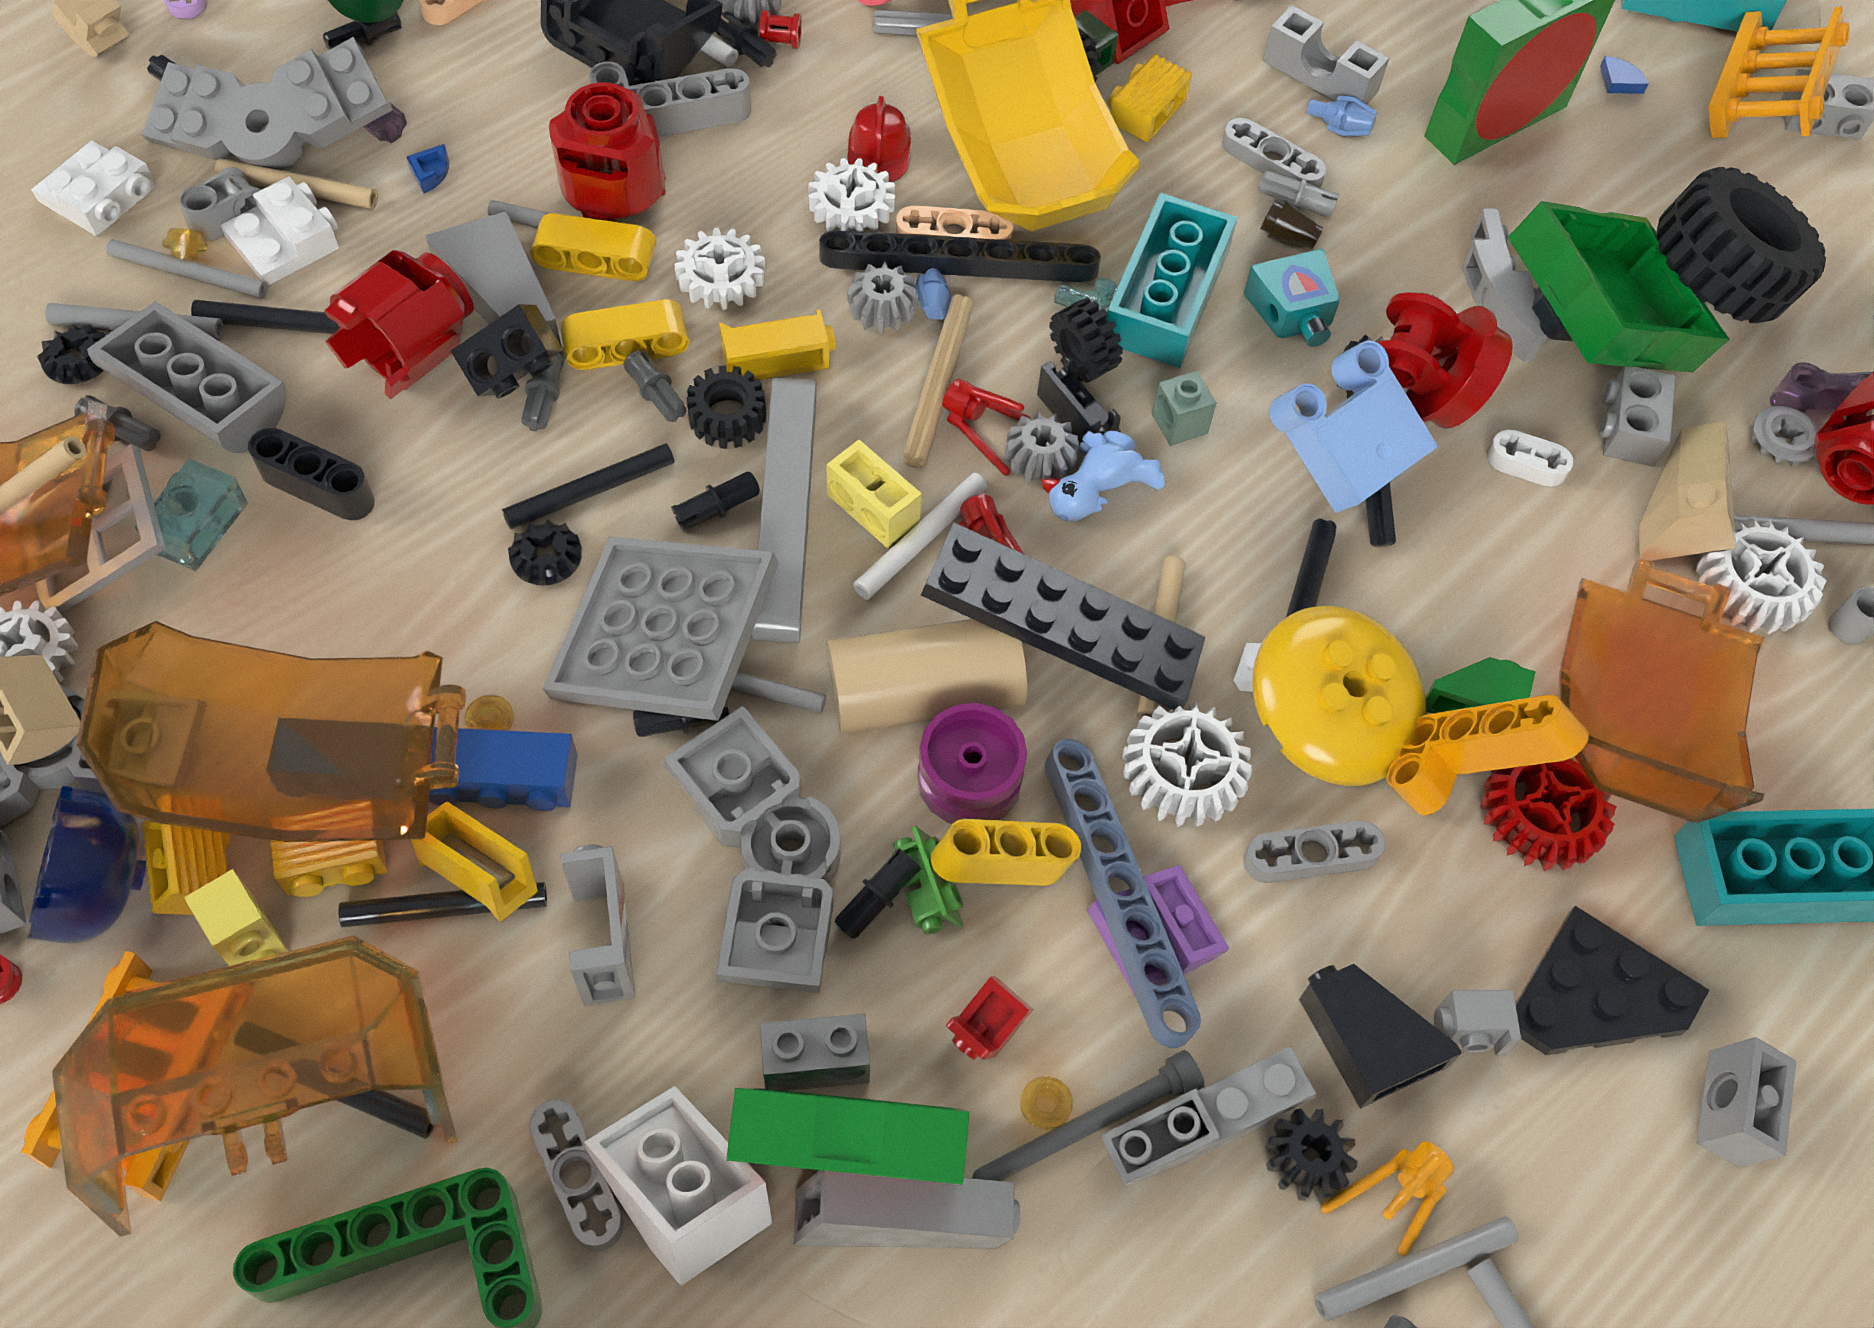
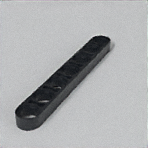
(978, 255)

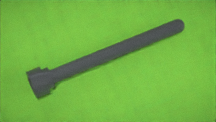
(1176, 1077)

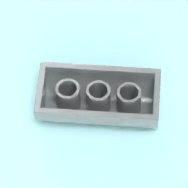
(192, 376)

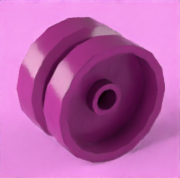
(971, 763)

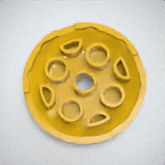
(1338, 693)

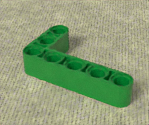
(406, 1239)

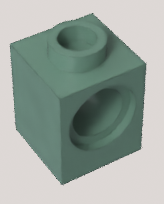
(1183, 408)

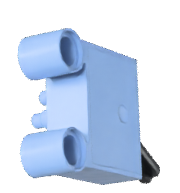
(1361, 440)

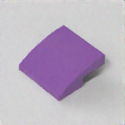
(1183, 917)

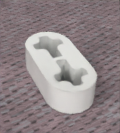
(1529, 458)

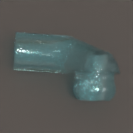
(1102, 293)

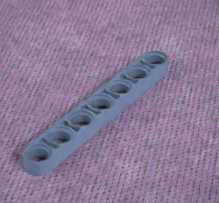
(1120, 909)

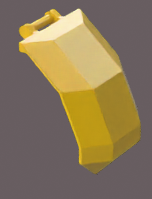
(1026, 111)

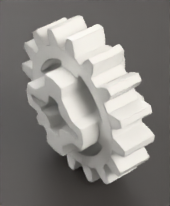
(851, 196)
(720, 268)
(24, 635)

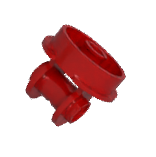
(1445, 357)

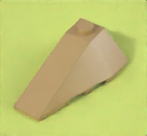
(1693, 497)

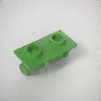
(937, 897)

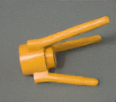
(1421, 1175)

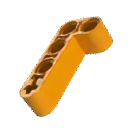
(1482, 740)

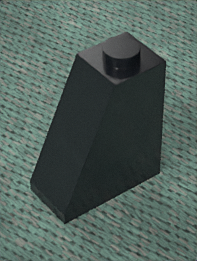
(1373, 1034)

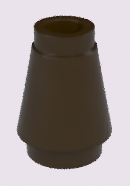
(1291, 225)

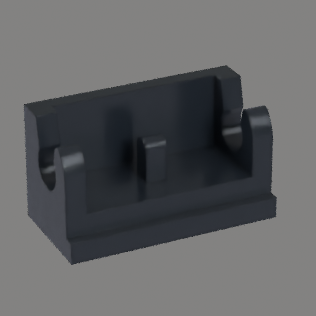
(1073, 402)

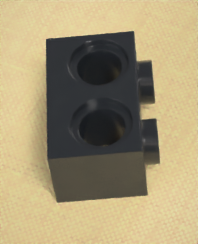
(503, 342)

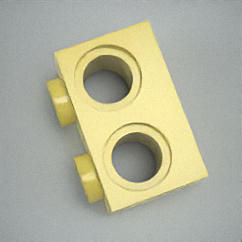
(873, 493)
(234, 920)

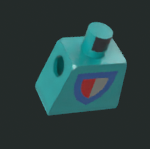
(1295, 295)

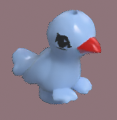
(1106, 465)

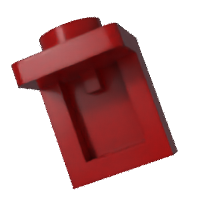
(988, 1020)

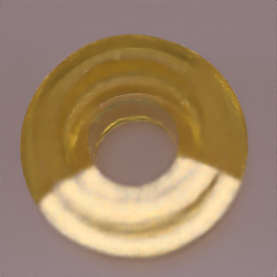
(184, 243)
(489, 703)
(1046, 1087)

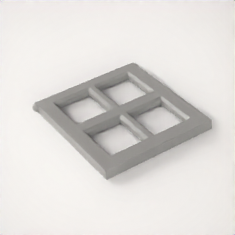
(100, 570)

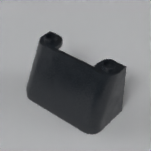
(642, 36)

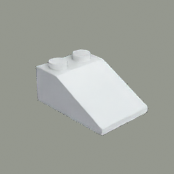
(678, 1186)

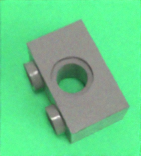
(1747, 1102)

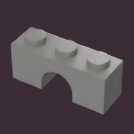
(1298, 51)

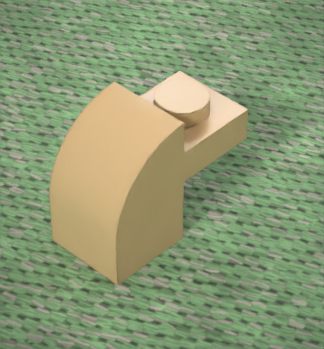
(91, 23)

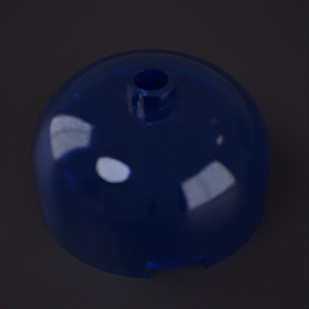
(85, 868)

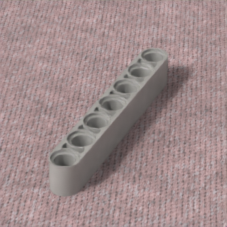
(787, 506)

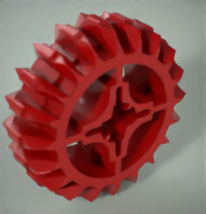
(1541, 820)

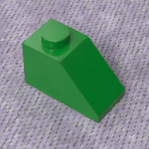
(1479, 685)

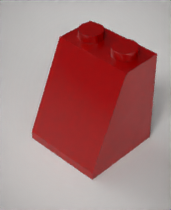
(1134, 20)

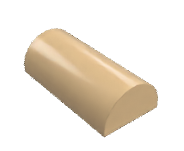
(923, 671)

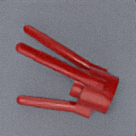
(970, 402)
(982, 517)

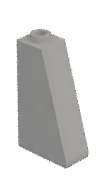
(492, 268)
(903, 1212)

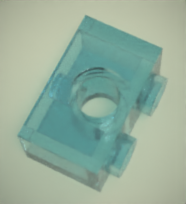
(197, 512)

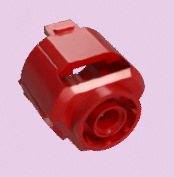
(611, 132)
(399, 318)
(1847, 445)

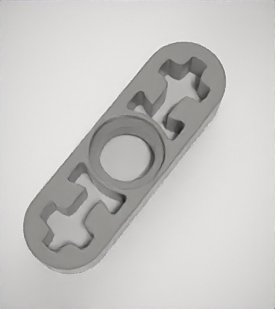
(1244, 135)
(1329, 836)
(605, 1203)

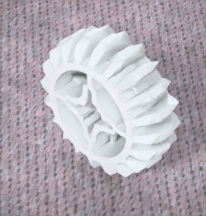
(1768, 577)
(1221, 762)

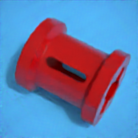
(771, 24)

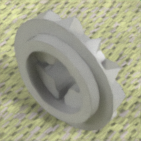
(1793, 425)

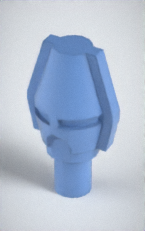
(1345, 116)
(933, 294)

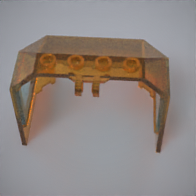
(240, 1054)

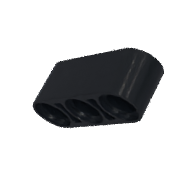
(311, 473)

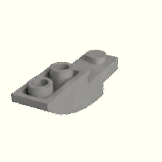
(1500, 288)
(1208, 1118)

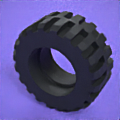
(1740, 245)

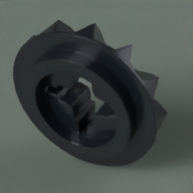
(65, 367)
(547, 568)

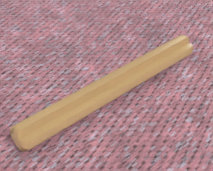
(937, 381)

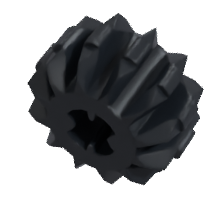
(1323, 1172)

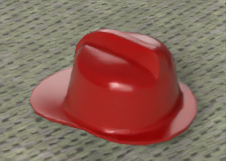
(881, 138)

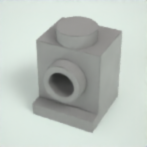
(1479, 1020)

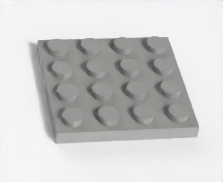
(662, 627)

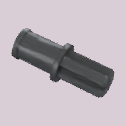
(654, 385)
(541, 394)
(126, 426)

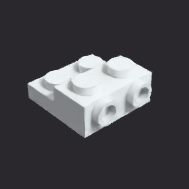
(95, 186)
(282, 231)

